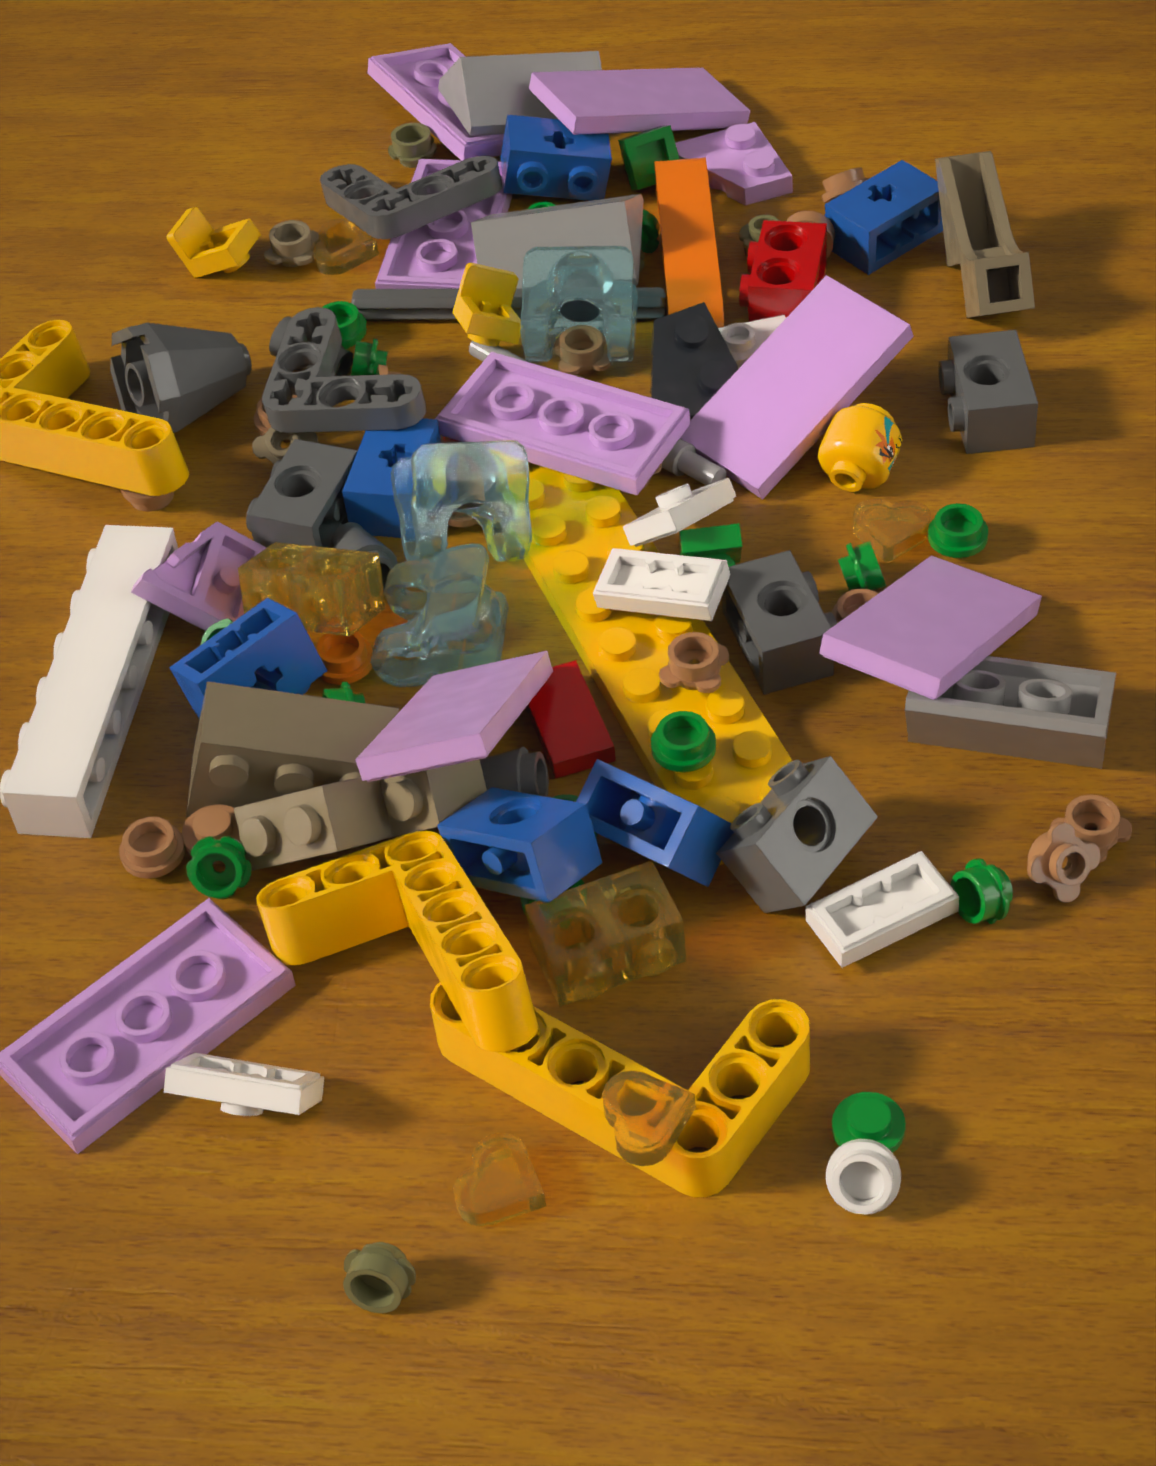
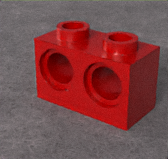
(783, 267)

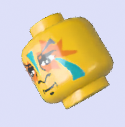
(861, 446)

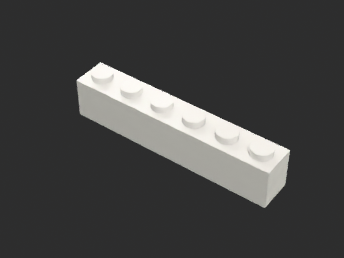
(90, 689)

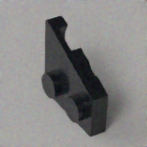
(689, 359)

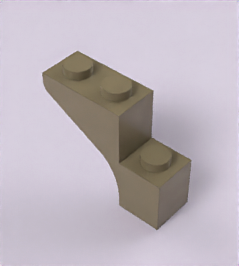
(980, 236)
(353, 813)

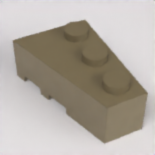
(275, 744)

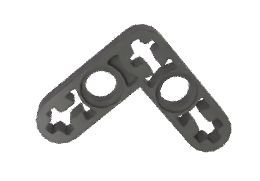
(394, 212)
(380, 402)

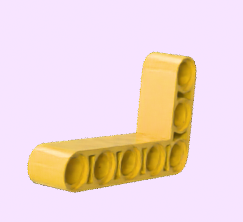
(77, 437)
(415, 886)
(722, 1124)

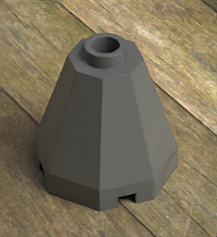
(177, 371)

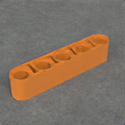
(688, 236)

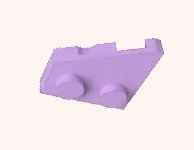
(740, 163)
(201, 577)

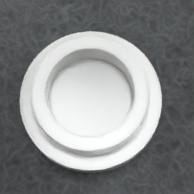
(863, 1176)

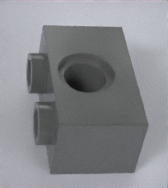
(989, 392)
(302, 496)
(778, 621)
(796, 834)

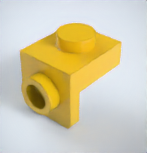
(210, 249)
(485, 305)

